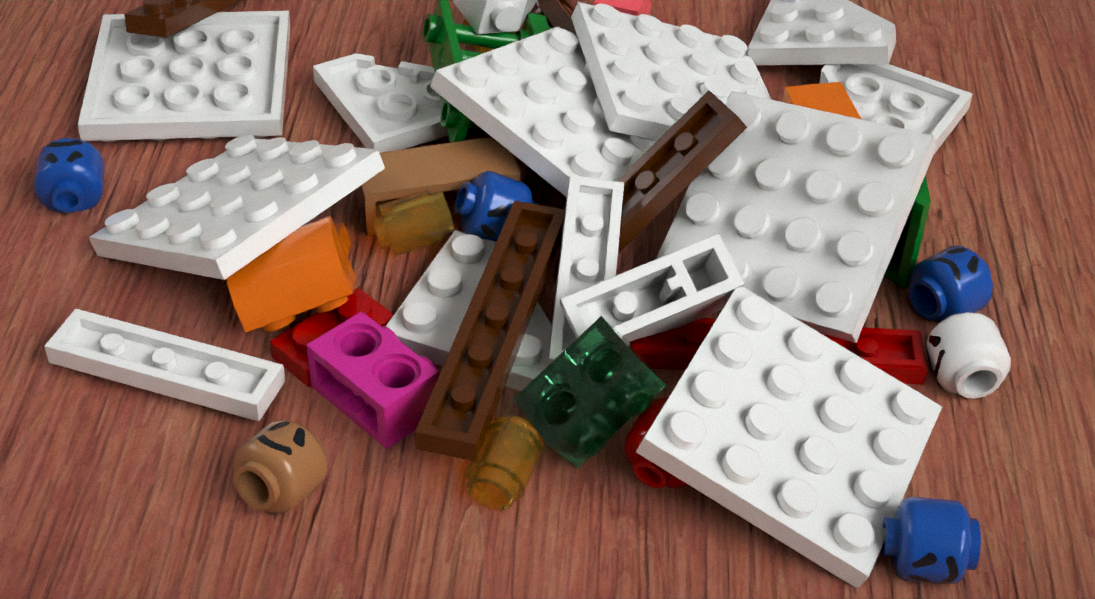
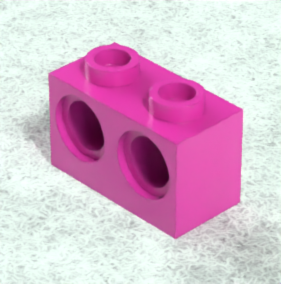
(372, 377)

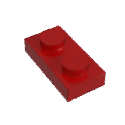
(291, 346)

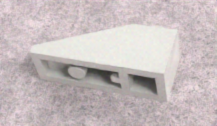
(659, 293)

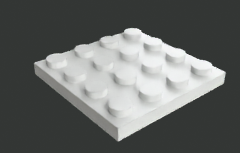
(656, 70)
(199, 83)
(541, 108)
(235, 205)
(807, 208)
(793, 435)

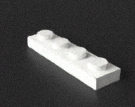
(587, 247)
(166, 364)

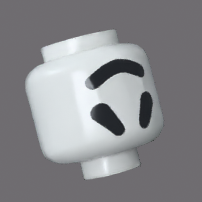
(968, 355)

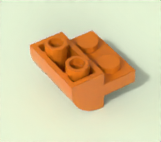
(294, 276)

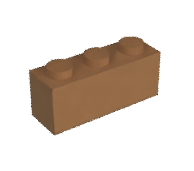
(432, 169)

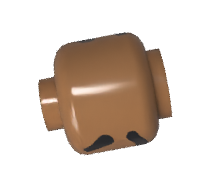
(279, 467)

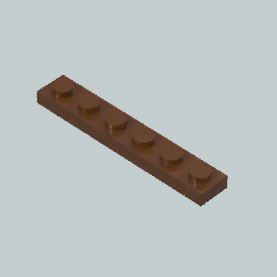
(491, 333)

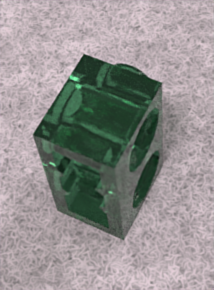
(583, 386)

